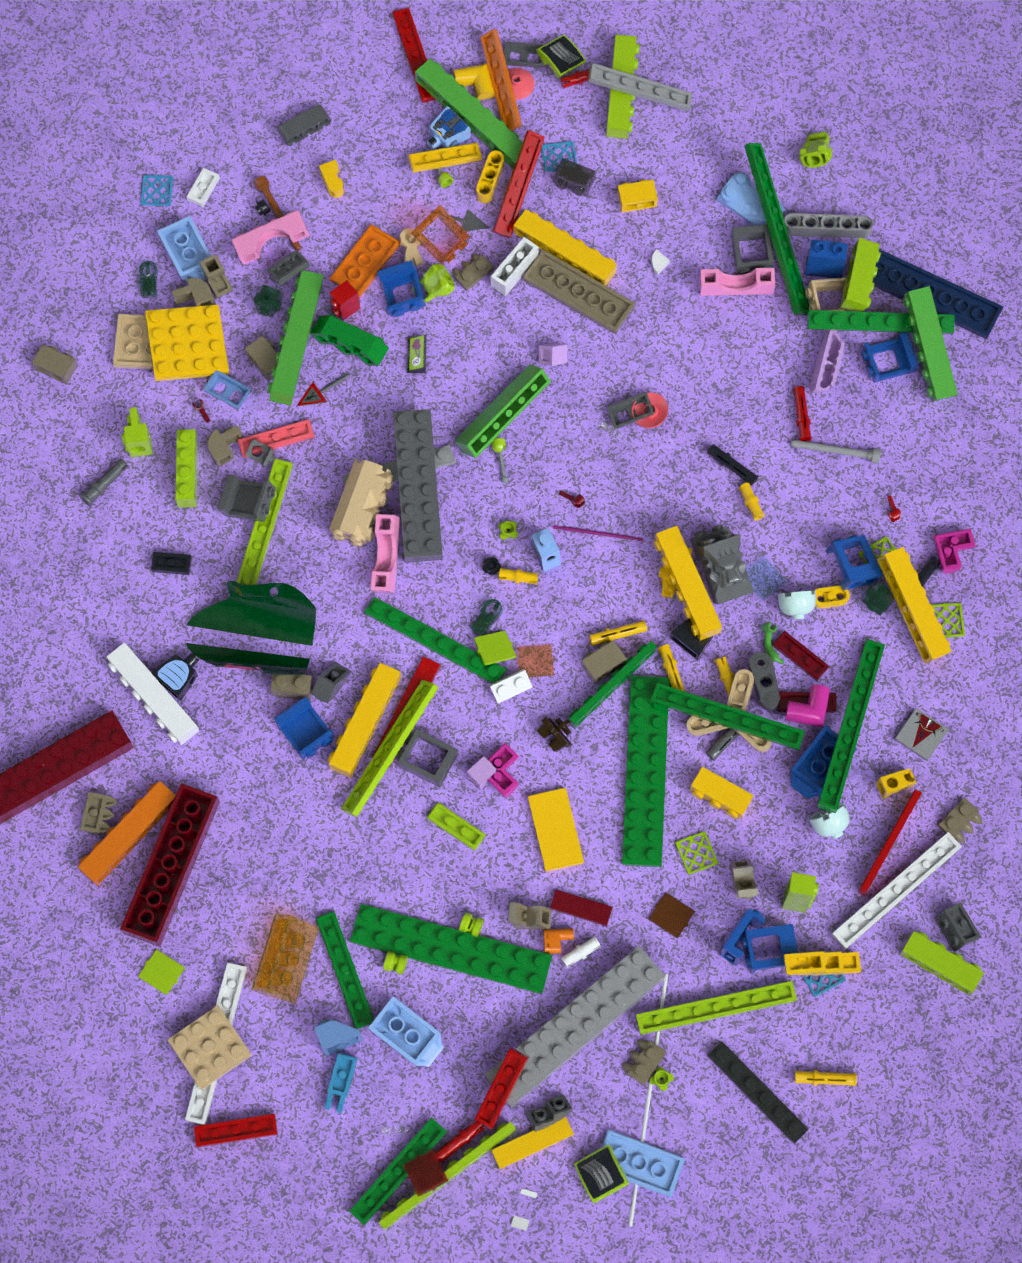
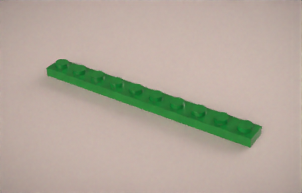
(777, 228)
(851, 726)

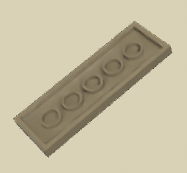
(579, 291)

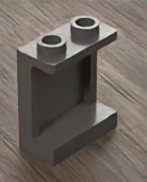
(246, 499)

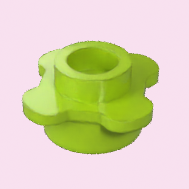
(503, 526)
(655, 1080)

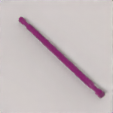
(597, 533)

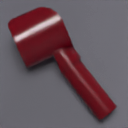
(202, 411)
(578, 501)

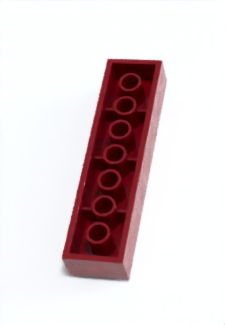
(61, 764)
(170, 865)

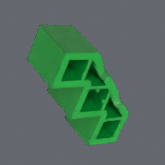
(349, 339)

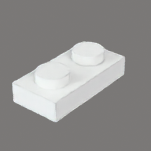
(203, 187)
(510, 686)

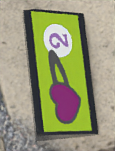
(417, 354)

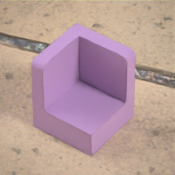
(553, 354)
(481, 772)

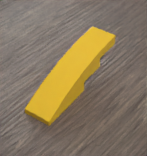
(822, 963)

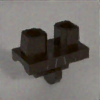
(560, 739)

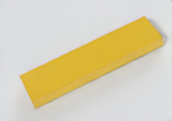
(444, 157)
(531, 1143)

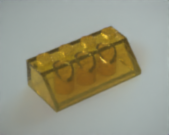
(285, 958)

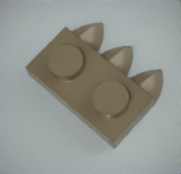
(472, 272)
(96, 812)
(960, 819)
(645, 1062)

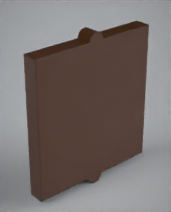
(671, 915)

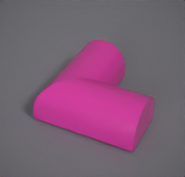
(948, 547)
(814, 711)
(501, 779)

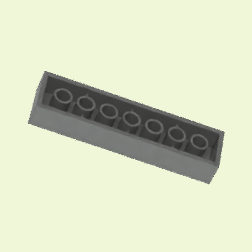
(417, 485)

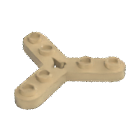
(739, 699)

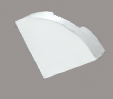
(659, 262)

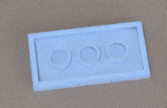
(646, 1164)

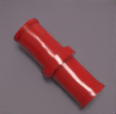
(577, 78)

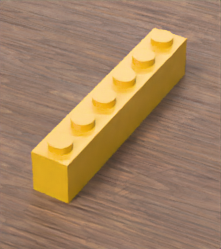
(565, 247)
(688, 583)
(914, 605)
(365, 720)

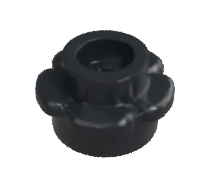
(262, 208)
(491, 561)

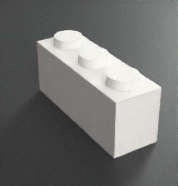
(514, 266)

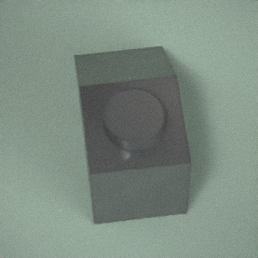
(330, 682)

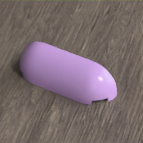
(827, 362)

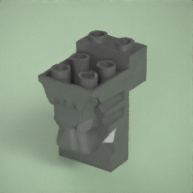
(722, 563)

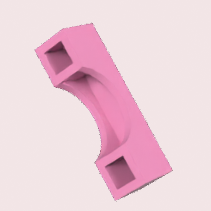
(250, 244)
(757, 282)
(387, 535)

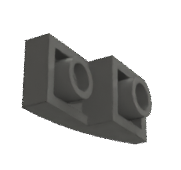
(552, 1112)

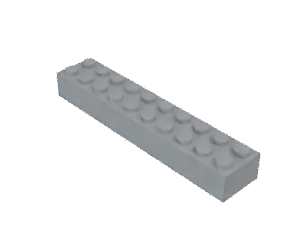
(583, 1021)

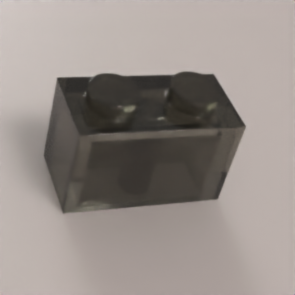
(574, 177)

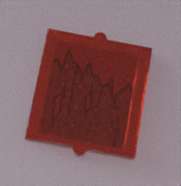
(425, 1173)

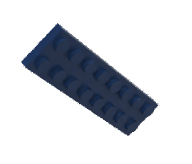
(968, 308)

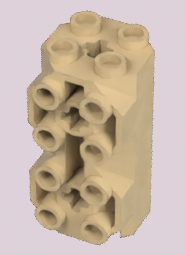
(361, 502)

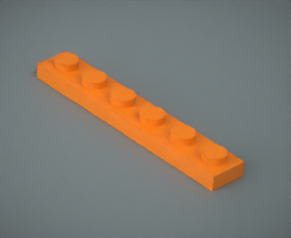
(500, 79)

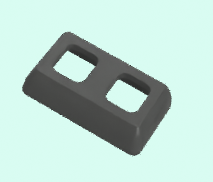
(524, 49)
(627, 405)

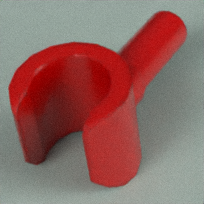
(895, 514)

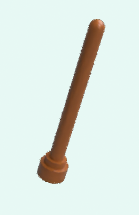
(262, 185)

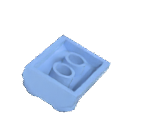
(743, 199)
(184, 247)
(407, 1033)

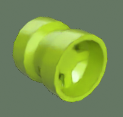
(475, 927)
(395, 963)

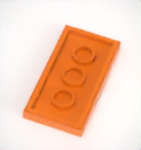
(365, 259)

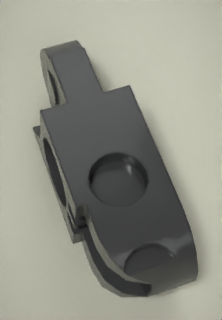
(767, 695)

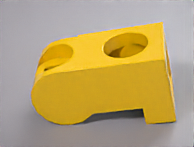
(332, 181)
(895, 782)

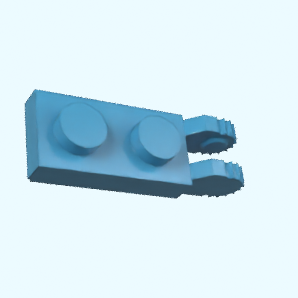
(341, 1080)

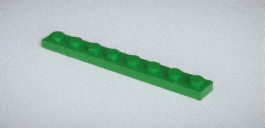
(869, 321)
(433, 640)
(728, 716)

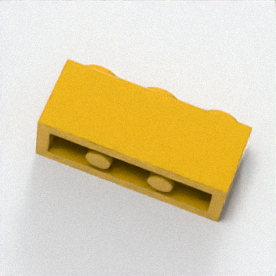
(721, 793)

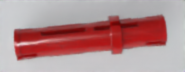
(802, 421)
(463, 1137)

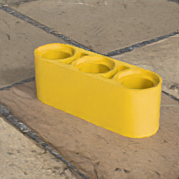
(490, 169)

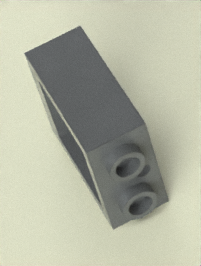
(751, 233)
(445, 766)

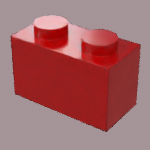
(344, 300)

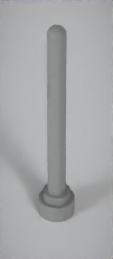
(872, 455)

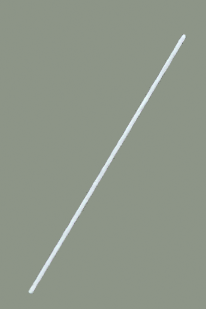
(647, 1107)

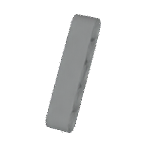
(836, 222)

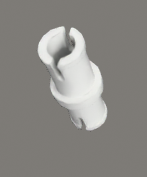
(581, 952)

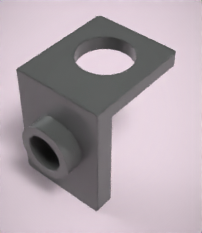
(267, 455)

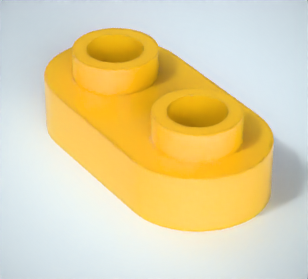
(830, 599)

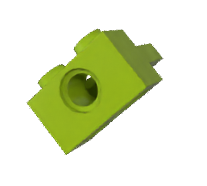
(136, 436)

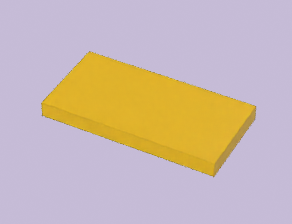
(555, 829)

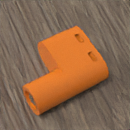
(552, 939)

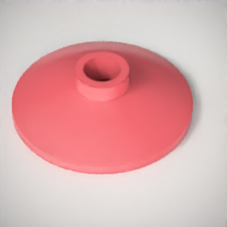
(524, 86)
(659, 407)

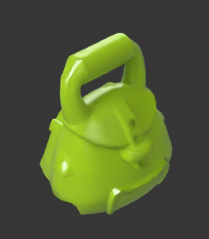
(816, 150)
(437, 282)

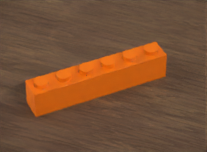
(127, 833)

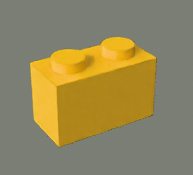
(637, 195)

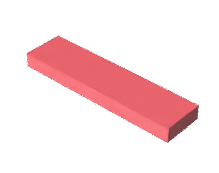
(278, 437)

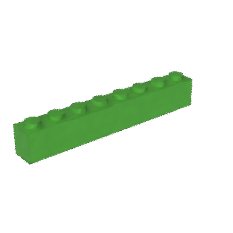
(469, 109)
(296, 337)

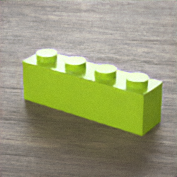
(860, 275)
(186, 468)
(800, 892)
(942, 963)

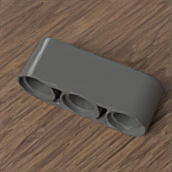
(304, 124)

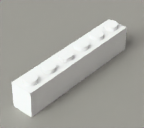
(152, 693)

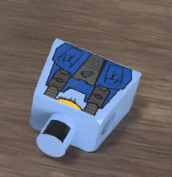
(448, 130)
(544, 547)

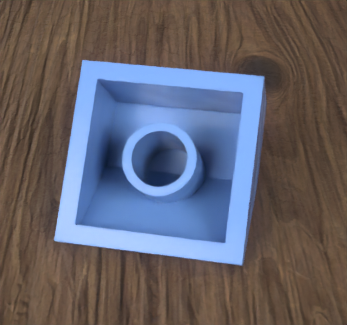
(336, 1036)

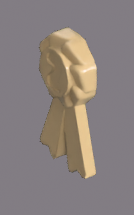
(410, 243)

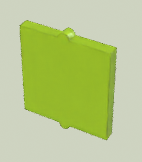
(494, 647)
(161, 972)

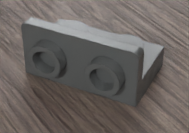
(287, 267)
(957, 927)

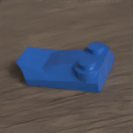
(811, 769)

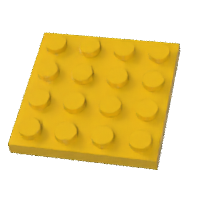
(186, 342)

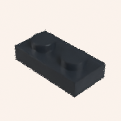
(171, 563)

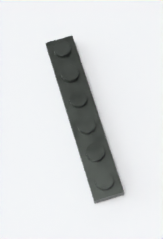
(758, 1092)

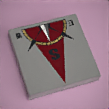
(921, 734)

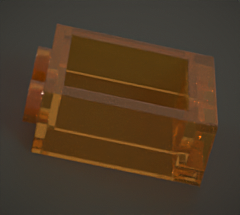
(455, 228)

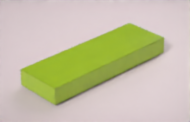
(456, 826)

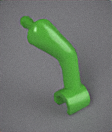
(767, 629)

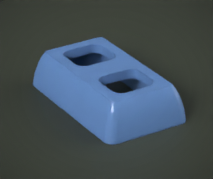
(232, 385)

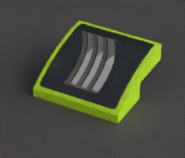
(561, 55)
(601, 1173)

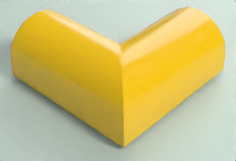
(476, 76)

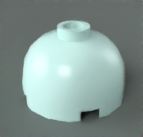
(797, 603)
(831, 824)

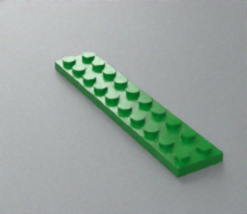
(645, 775)
(451, 949)

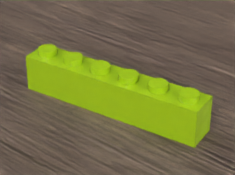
(620, 103)

